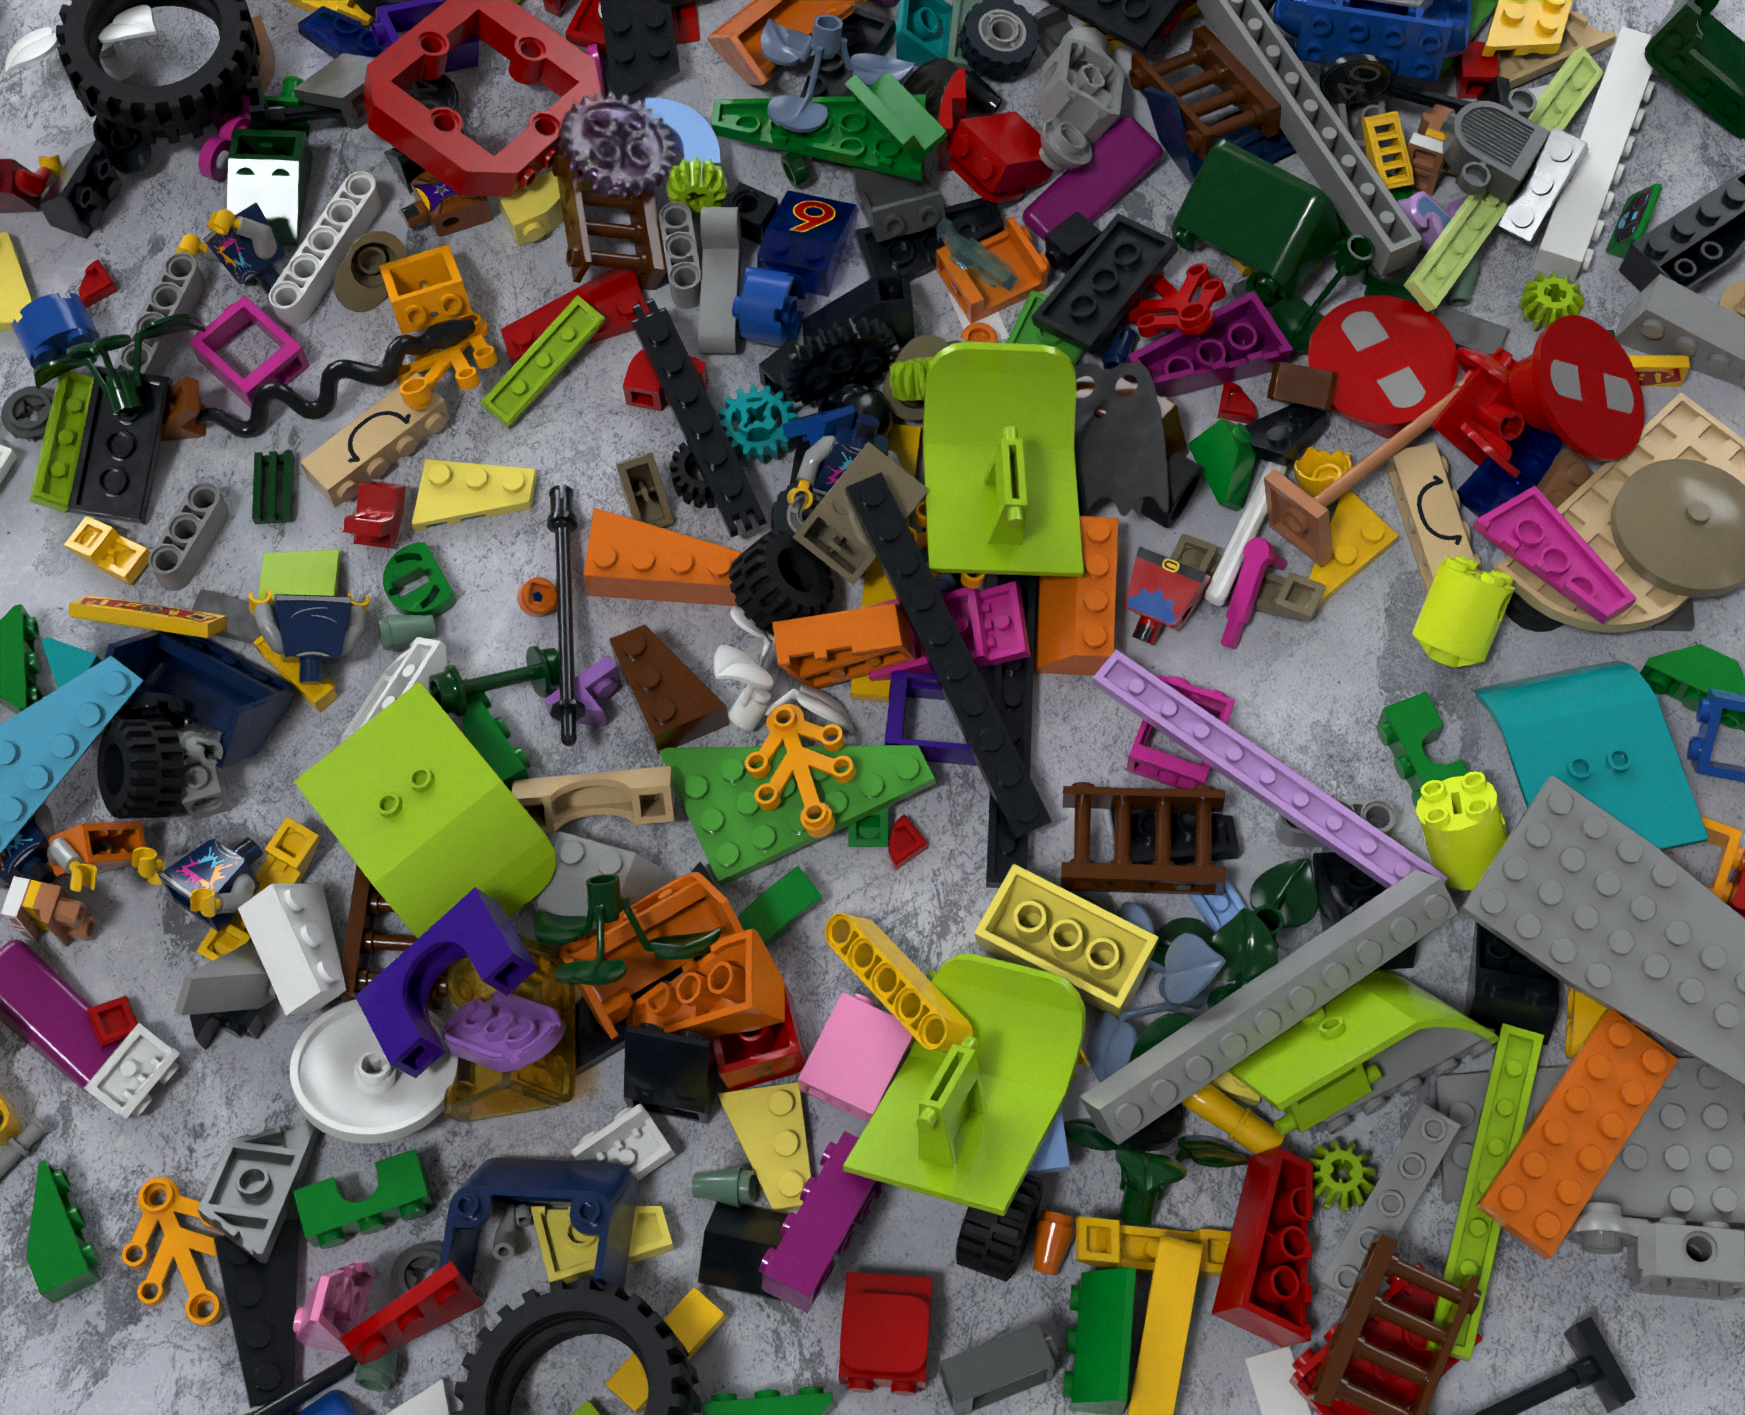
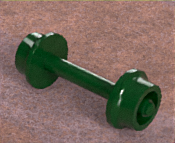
(451, 691)

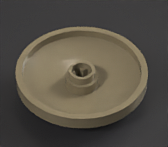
(1683, 527)

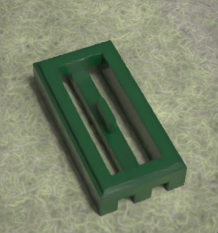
(273, 461)

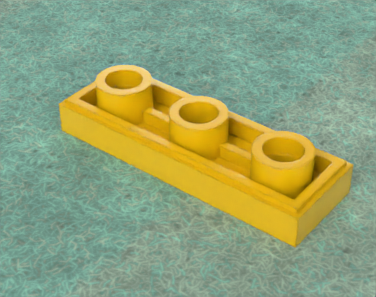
(692, 1323)

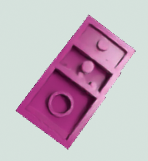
(988, 622)

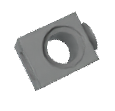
(204, 790)

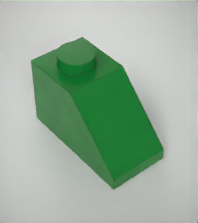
(1226, 461)

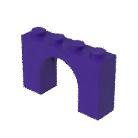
(399, 995)

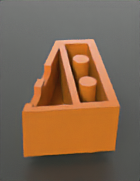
(843, 644)

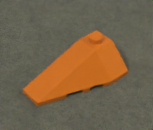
(721, 994)

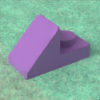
(594, 683)

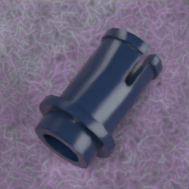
(1119, 347)

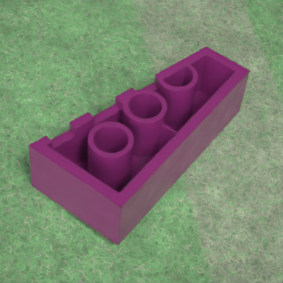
(1235, 347)
(819, 1229)

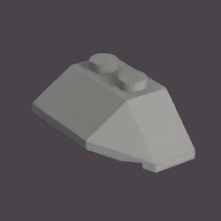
(583, 858)

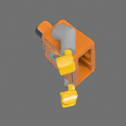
(95, 849)

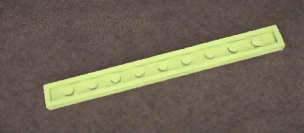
(1482, 212)

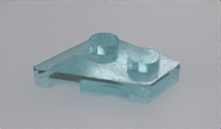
(973, 254)

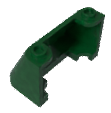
(1702, 61)
(1257, 218)

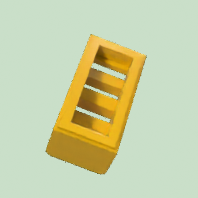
(1398, 148)

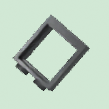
(998, 1369)

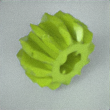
(697, 184)
(1550, 299)
(908, 378)
(1355, 1182)

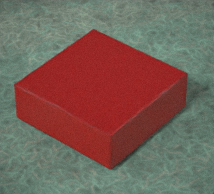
(111, 1021)

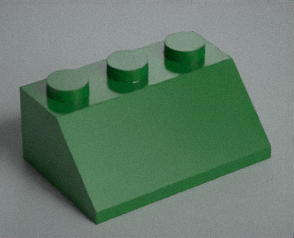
(1100, 1341)

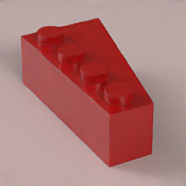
(1268, 1251)

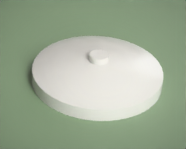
(351, 1087)

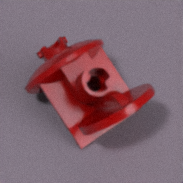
(1483, 410)

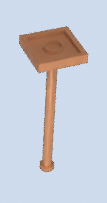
(1305, 519)

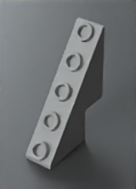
(1407, 1064)
(1393, 1194)

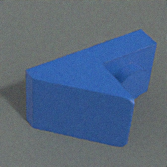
(819, 424)

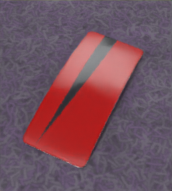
(686, 23)

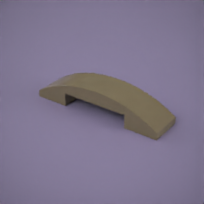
(1278, 596)

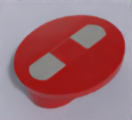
(1387, 359)
(1580, 389)

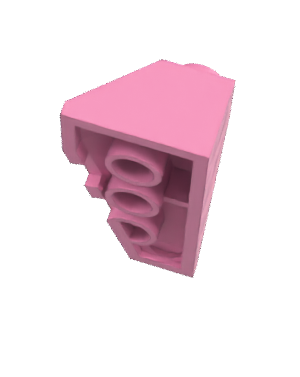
(334, 1307)

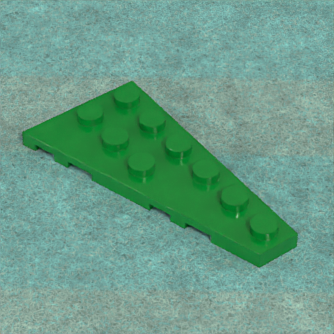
(845, 138)

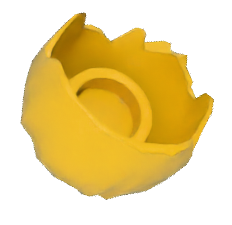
(1320, 469)

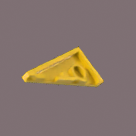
(1357, 542)

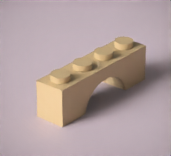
(634, 794)

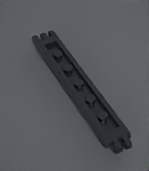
(696, 418)

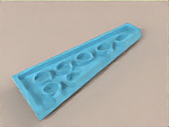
(52, 736)

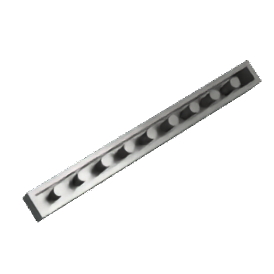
(1316, 131)
(1268, 1006)

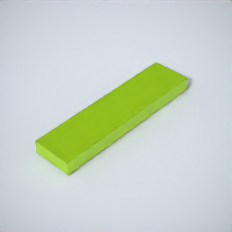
(543, 362)
(62, 442)

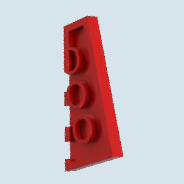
(608, 294)

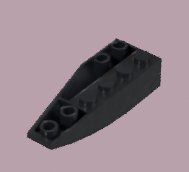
(1693, 242)

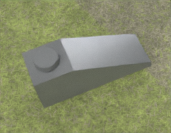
(227, 984)

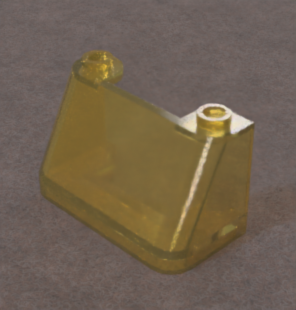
(533, 1087)

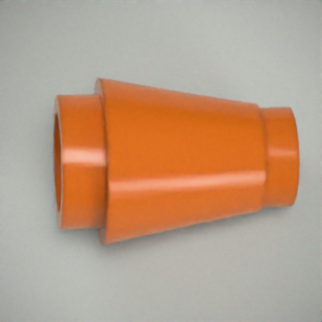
(1051, 1241)

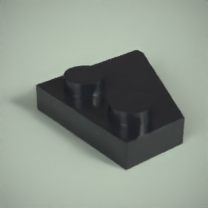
(1285, 432)

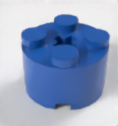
(769, 306)
(52, 326)

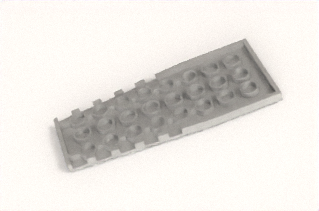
(1619, 925)
(1675, 1164)

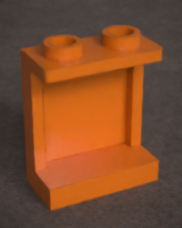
(982, 300)

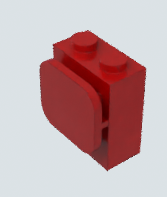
(998, 156)
(885, 1332)

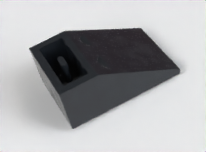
(878, 298)
(1509, 988)
(669, 1072)

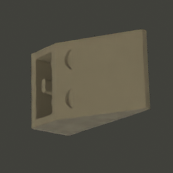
(833, 527)

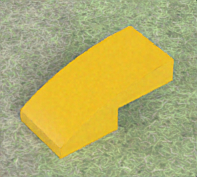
(107, 550)

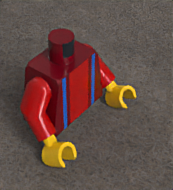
(22, 188)

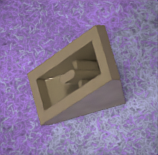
(644, 490)

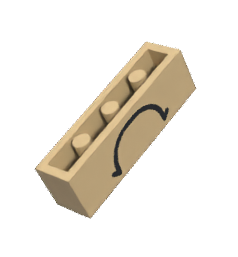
(372, 445)
(1429, 509)

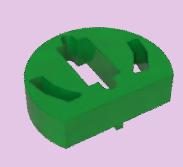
(408, 565)

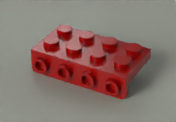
(1387, 1336)

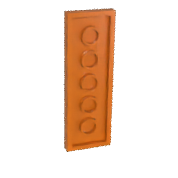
(1577, 1133)

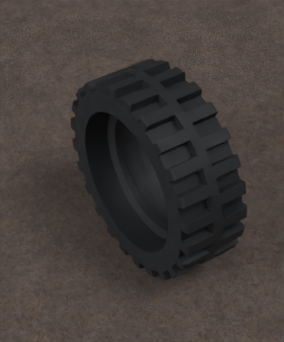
(165, 109)
(569, 1313)

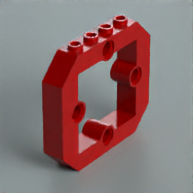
(435, 135)

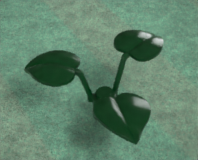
(1299, 320)
(120, 388)
(1278, 896)
(604, 907)
(1248, 953)
(1150, 1171)

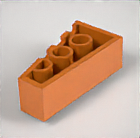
(655, 563)

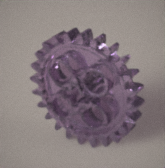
(618, 155)

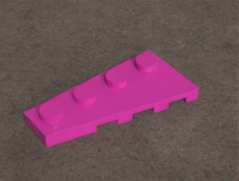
(1553, 550)

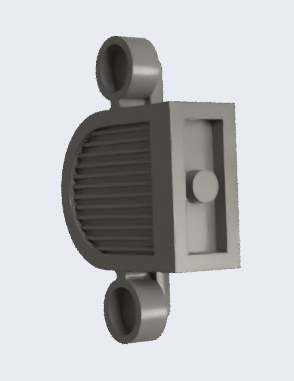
(1493, 143)

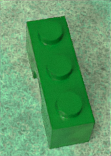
(1406, 730)
(400, 1193)

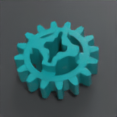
(757, 423)

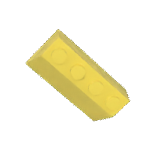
(1068, 936)

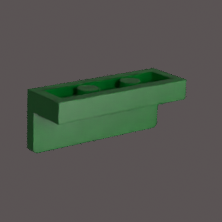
(898, 115)

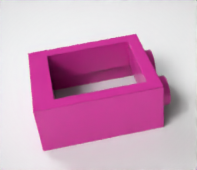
(280, 367)
(1169, 768)

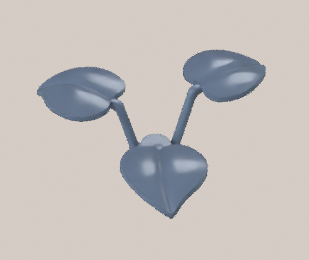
(789, 46)
(1187, 972)

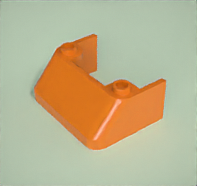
(740, 36)
(678, 908)

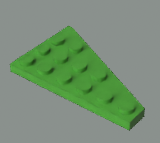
(744, 837)

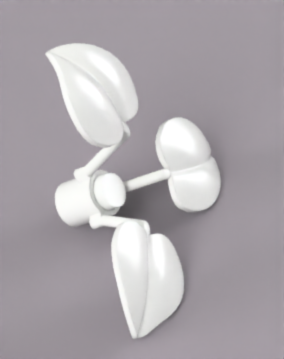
(115, 61)
(754, 699)

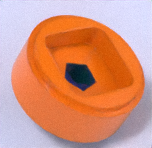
(537, 597)

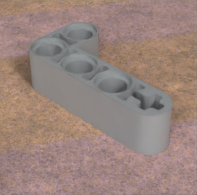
(719, 279)

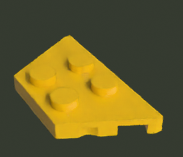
(1527, 26)

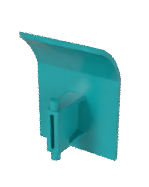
(1603, 739)

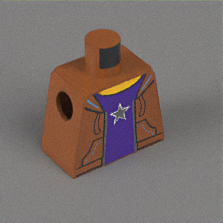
(444, 207)

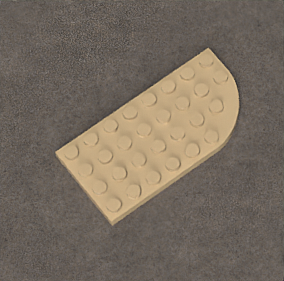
(1676, 432)

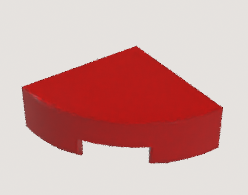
(96, 284)
(1236, 404)
(905, 842)

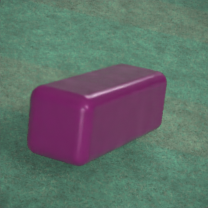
(1116, 165)
(48, 1014)

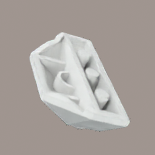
(415, 665)

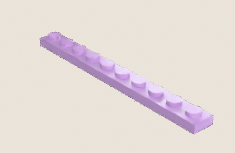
(1258, 772)

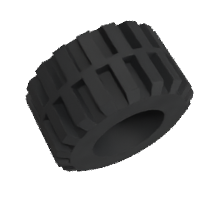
(780, 581)
(140, 768)
(997, 1242)

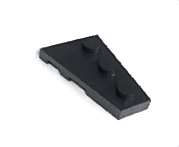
(1182, 836)

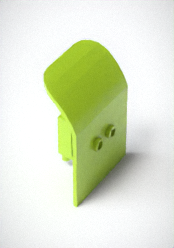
(1001, 461)
(427, 815)
(1320, 1059)
(978, 1115)

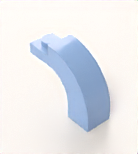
(688, 129)

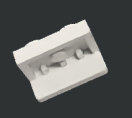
(132, 1072)
(628, 1140)

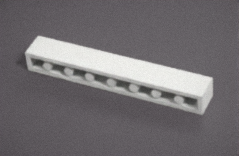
(1608, 138)

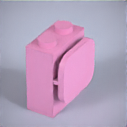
(856, 1057)

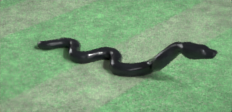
(438, 336)

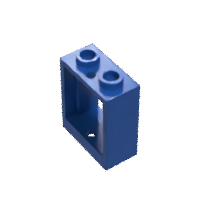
(1701, 747)

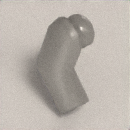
(507, 1230)

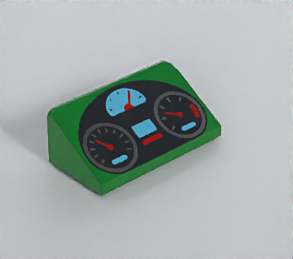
(1633, 220)

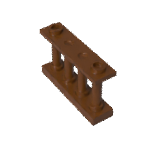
(1222, 70)
(643, 231)
(1122, 873)
(363, 940)
(1366, 1302)

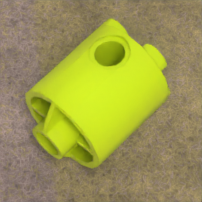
(1462, 612)
(1461, 827)

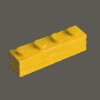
(318, 696)

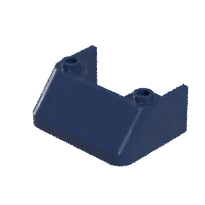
(1171, 133)
(227, 689)
(599, 1198)

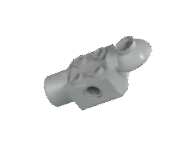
(1077, 98)
(1667, 1255)

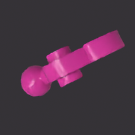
(222, 142)

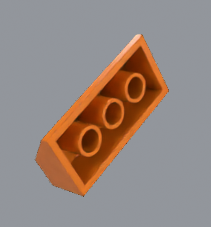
(1079, 612)

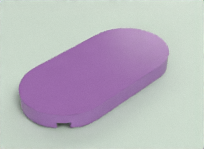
(503, 1032)

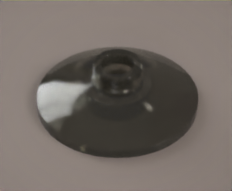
(931, 80)

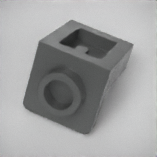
(1052, 26)

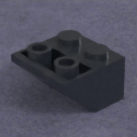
(82, 191)

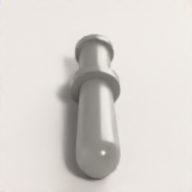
(20, 1145)

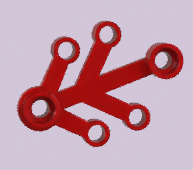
(1192, 317)

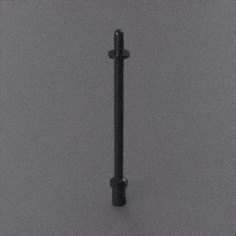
(563, 522)

